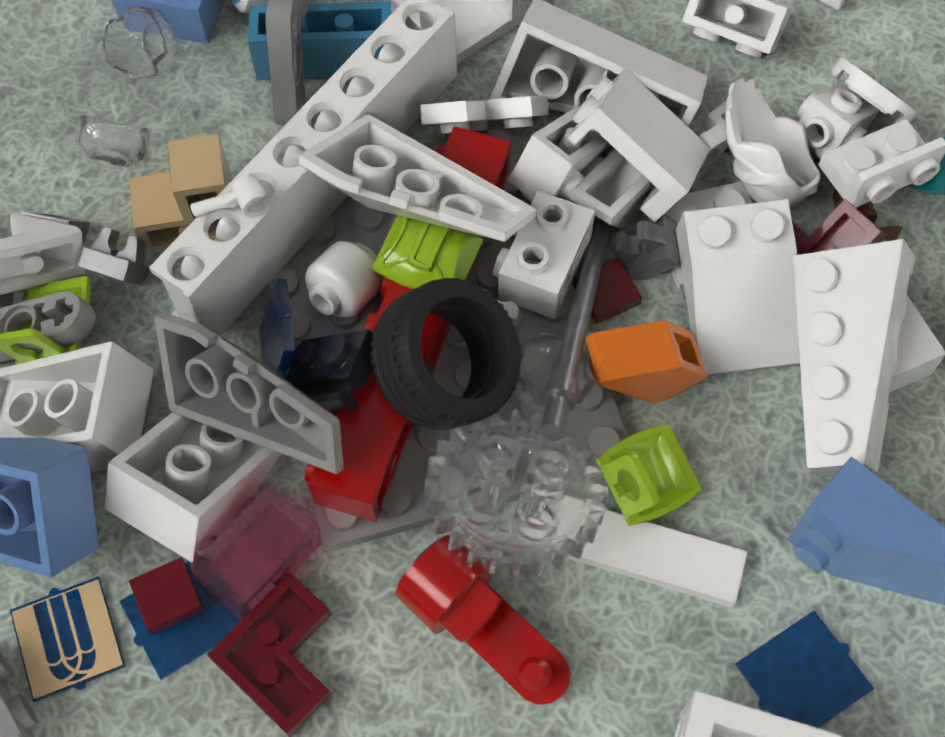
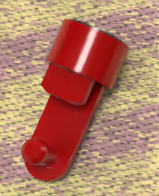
(458, 598)

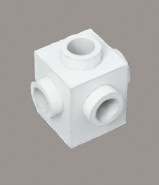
(834, 118)

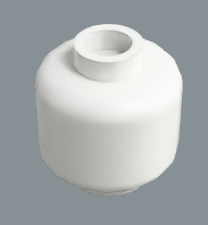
(343, 279)

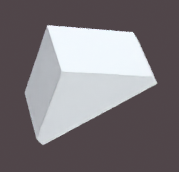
(613, 190)

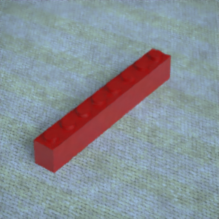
(374, 432)

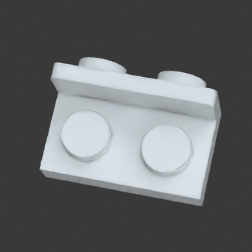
(882, 163)

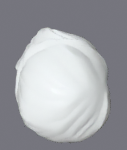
(767, 149)

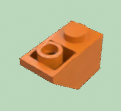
(646, 360)

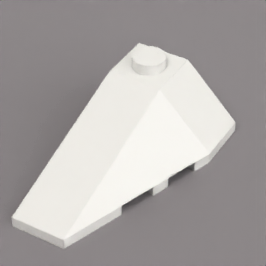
(412, 181)

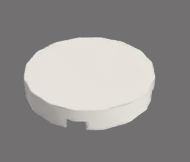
(872, 91)

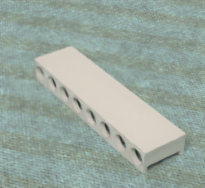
(232, 273)

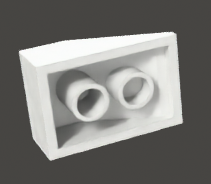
(741, 285)
(79, 398)
(184, 482)

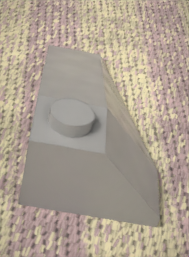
(242, 396)

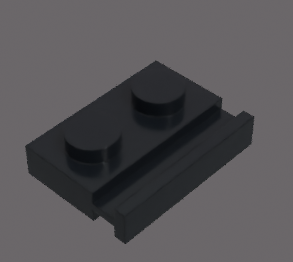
(332, 368)

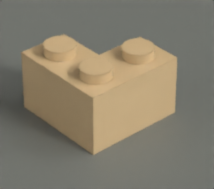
(164, 199)

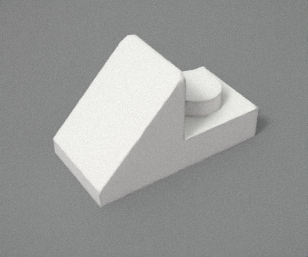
(38, 253)

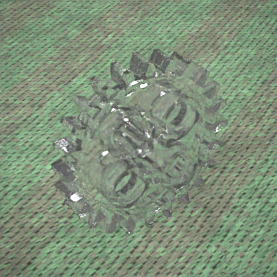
(566, 504)

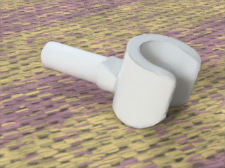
(245, 192)

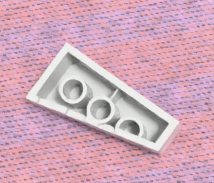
(569, 56)
(848, 342)

